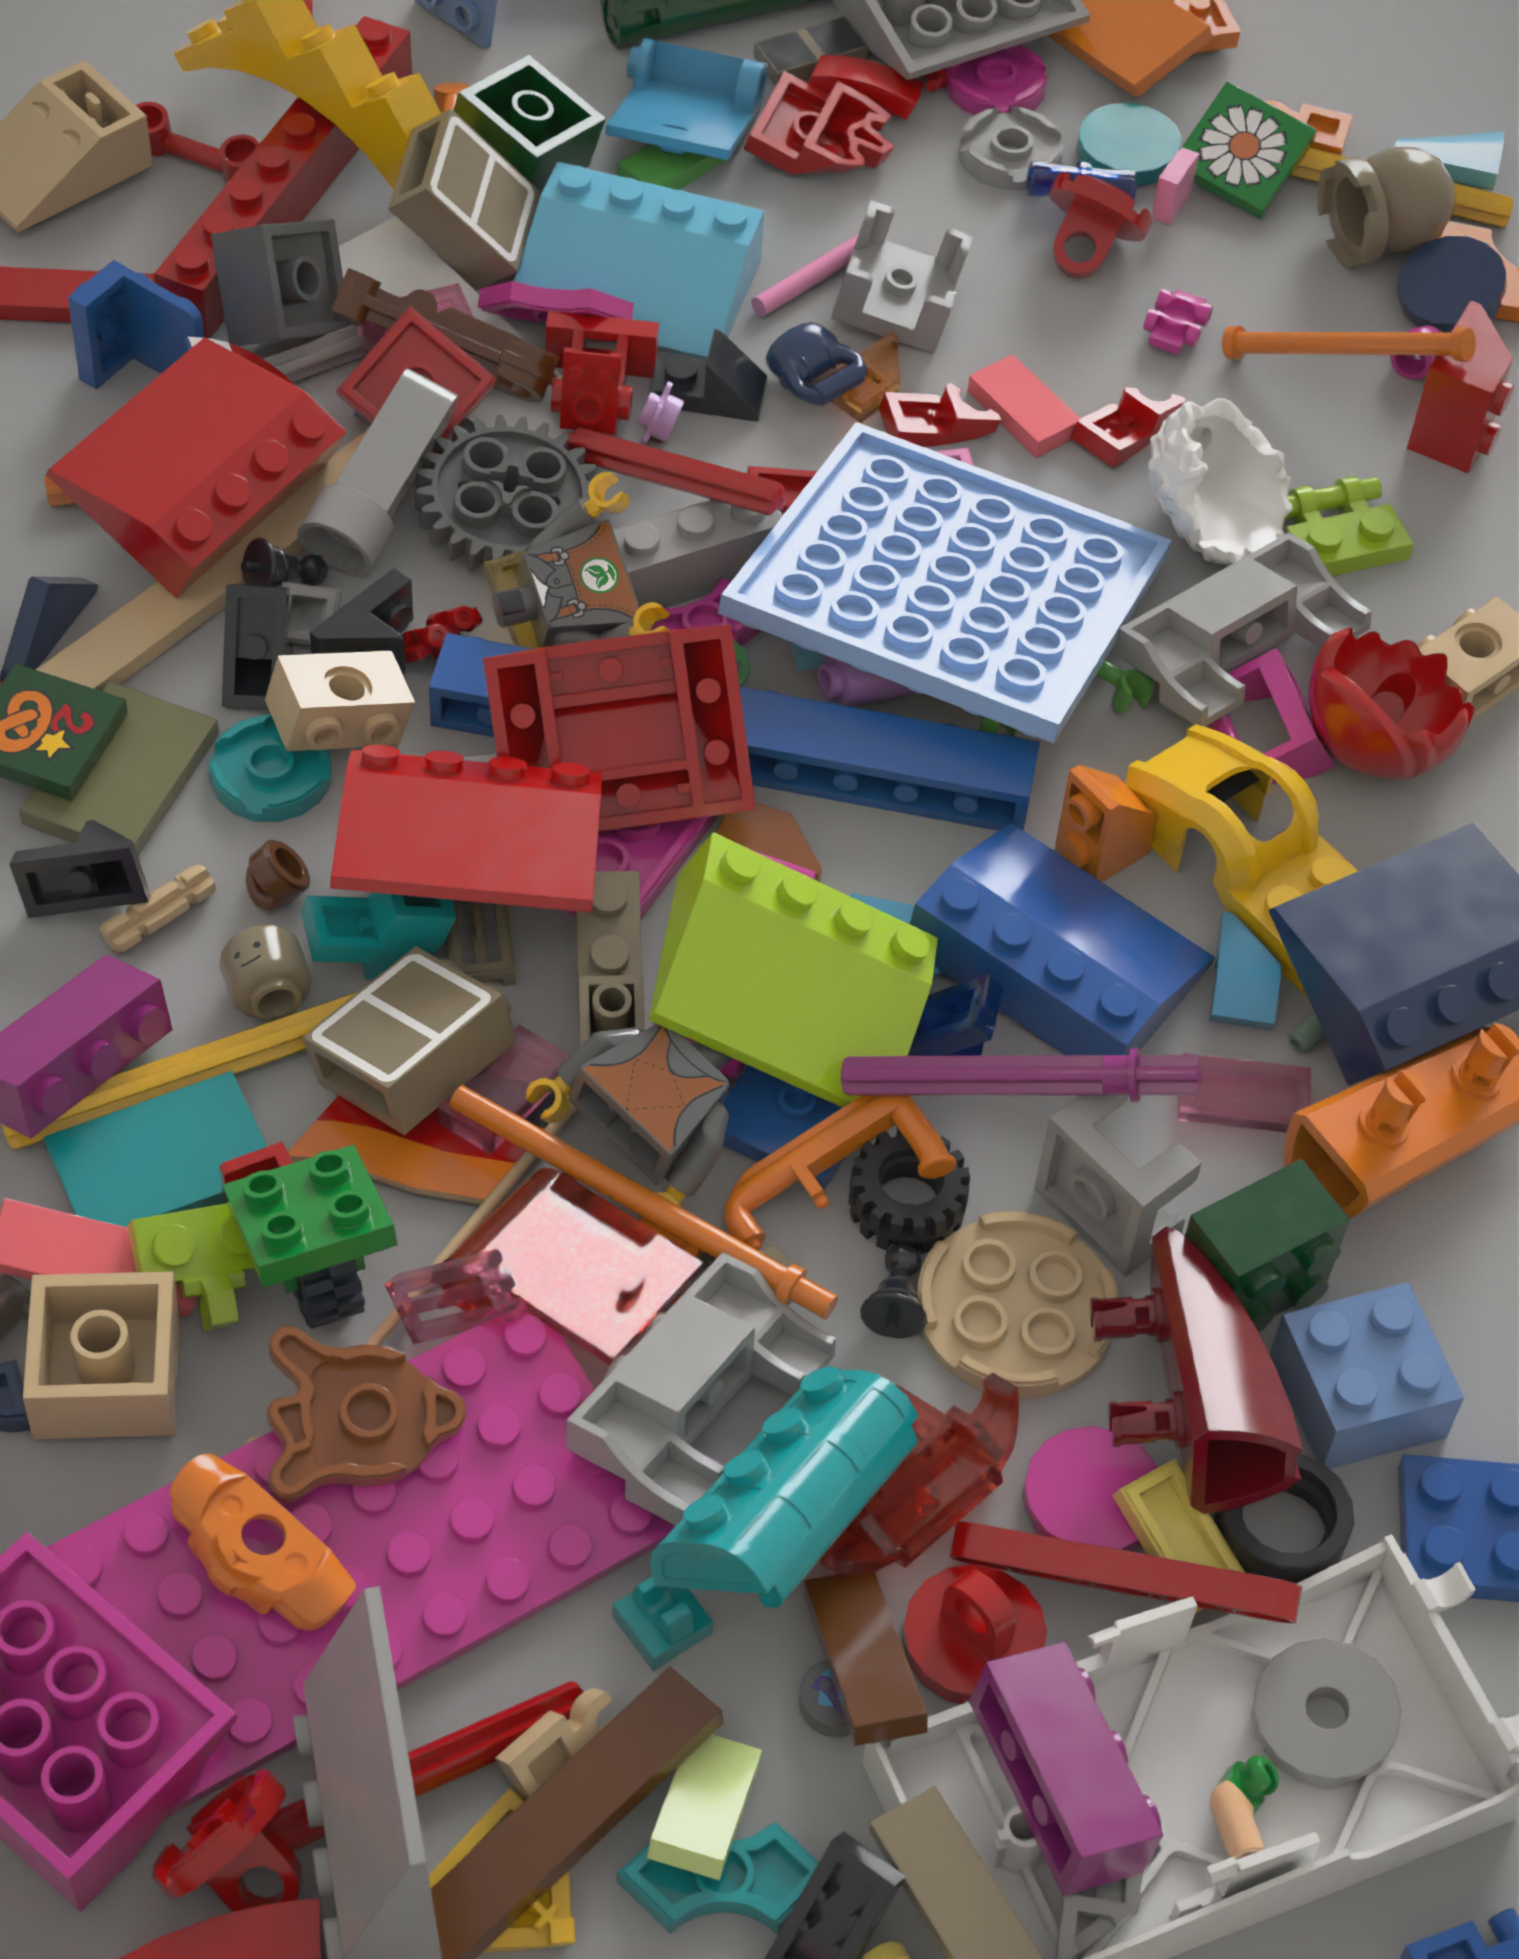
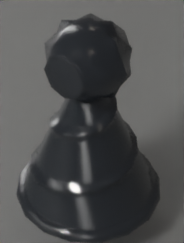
(271, 566)
(895, 1307)

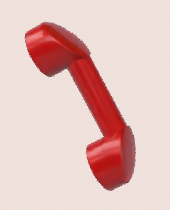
(162, 140)

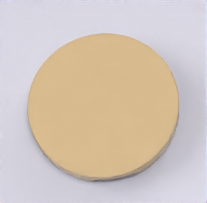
(1014, 1303)

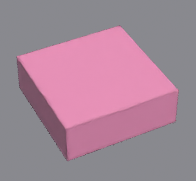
(1175, 185)

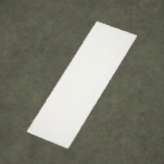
(406, 264)

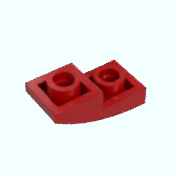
(871, 79)

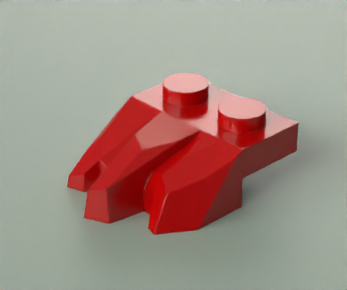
(819, 132)

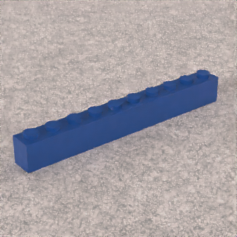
(817, 748)

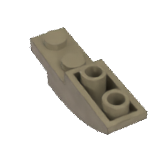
(610, 956)

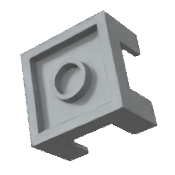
(900, 287)
(1103, 1190)

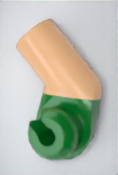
(1238, 1799)

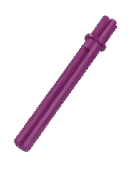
(1022, 1075)

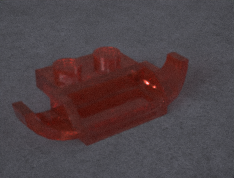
(936, 1484)

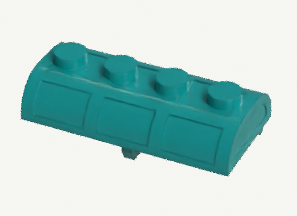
(791, 1488)

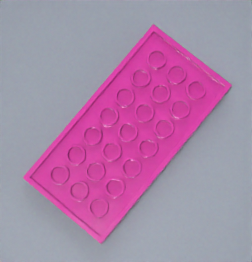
(458, 1545)

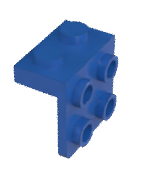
(126, 318)

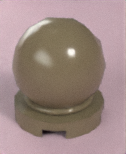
(1385, 203)

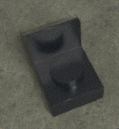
(717, 385)
(370, 620)
(253, 641)
(80, 876)

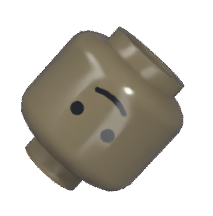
(265, 972)

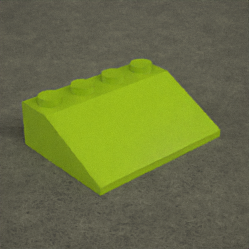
(787, 970)

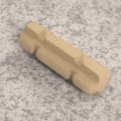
(164, 905)

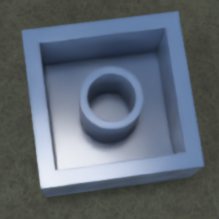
(1365, 1376)

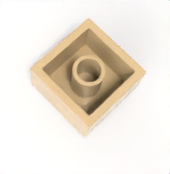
(102, 1355)

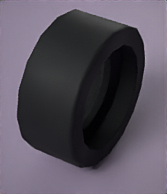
(1334, 1505)

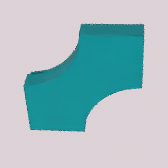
(758, 1881)

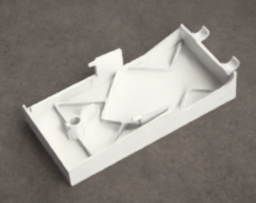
(1186, 1717)

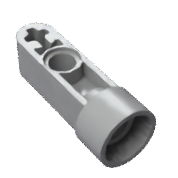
(354, 516)

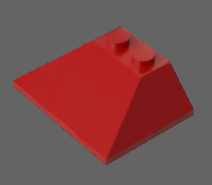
(640, 709)

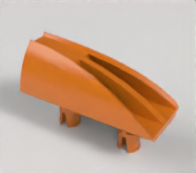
(1409, 1118)

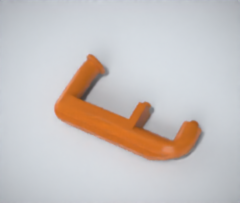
(825, 1146)

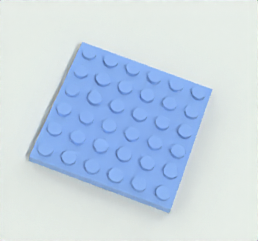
(948, 581)

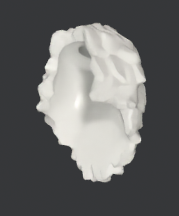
(1219, 481)

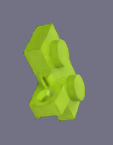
(202, 1252)

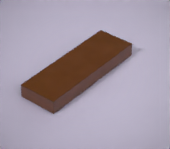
(865, 1658)

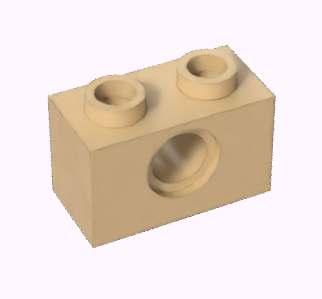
(1480, 653)
(339, 700)

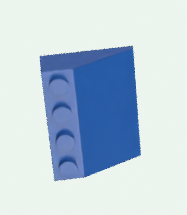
(1063, 945)

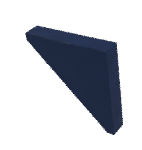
(44, 617)

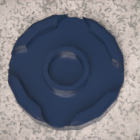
(1446, 276)

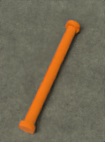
(1458, 344)

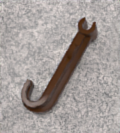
(517, 364)

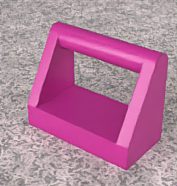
(1271, 677)

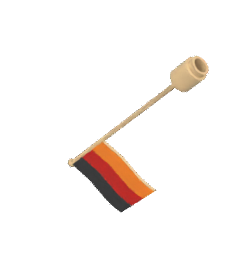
(426, 1163)

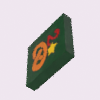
(53, 730)

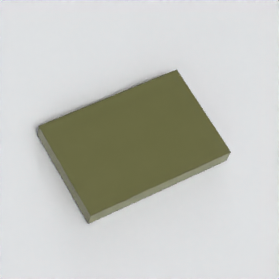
(135, 774)

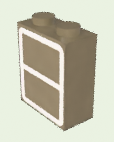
(464, 199)
(410, 1039)

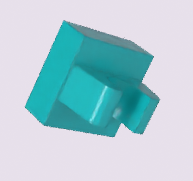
(661, 1621)

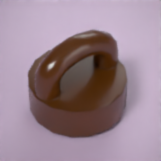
(278, 872)

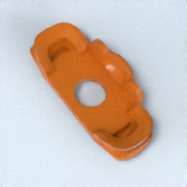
(297, 1581)

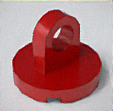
(1097, 213)
(963, 1622)
(227, 1841)

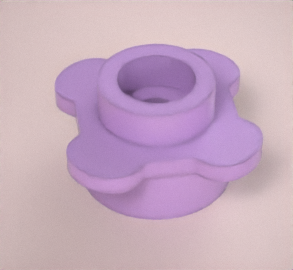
(660, 414)

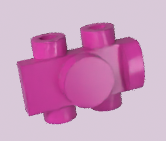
(1178, 321)

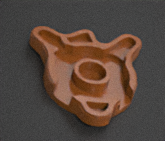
(356, 1415)

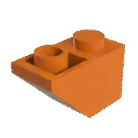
(1103, 823)

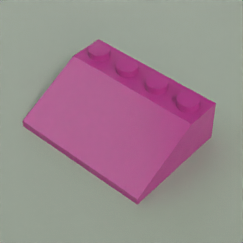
(91, 1726)

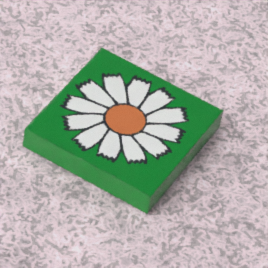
(1247, 149)

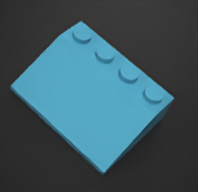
(662, 248)

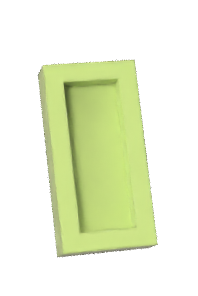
(705, 1807)

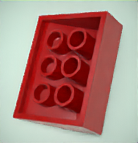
(197, 461)
(468, 829)

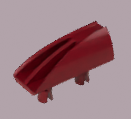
(1221, 1382)

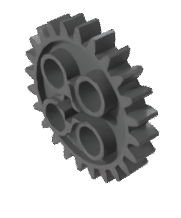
(497, 488)

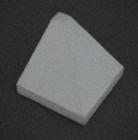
(308, 609)

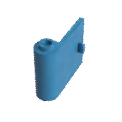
(689, 99)

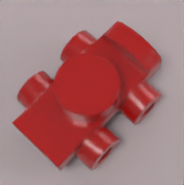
(430, 639)

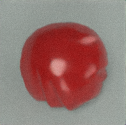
(1385, 706)

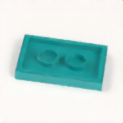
(155, 1153)

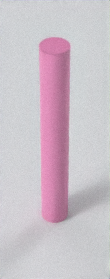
(803, 279)

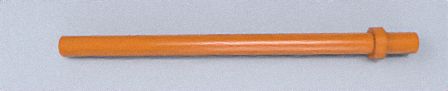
(788, 1283)

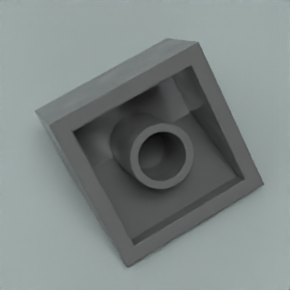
(279, 281)

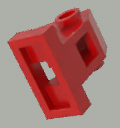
(595, 379)

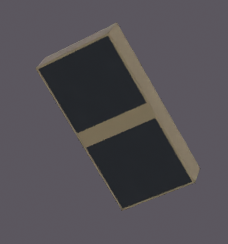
(801, 49)

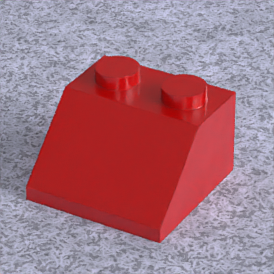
(1463, 398)

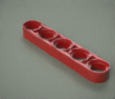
(1126, 1572)

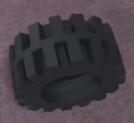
(901, 1222)

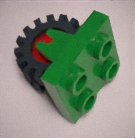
(312, 1230)

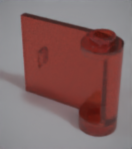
(577, 1260)

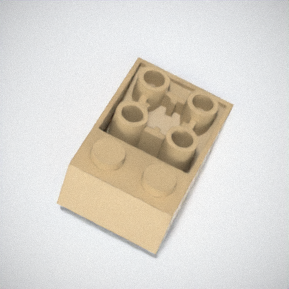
(68, 145)

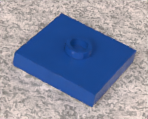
(770, 1114)

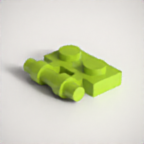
(1359, 535)

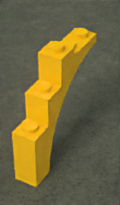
(321, 67)

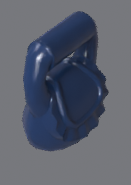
(808, 353)

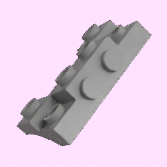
(1231, 619)
(683, 1376)

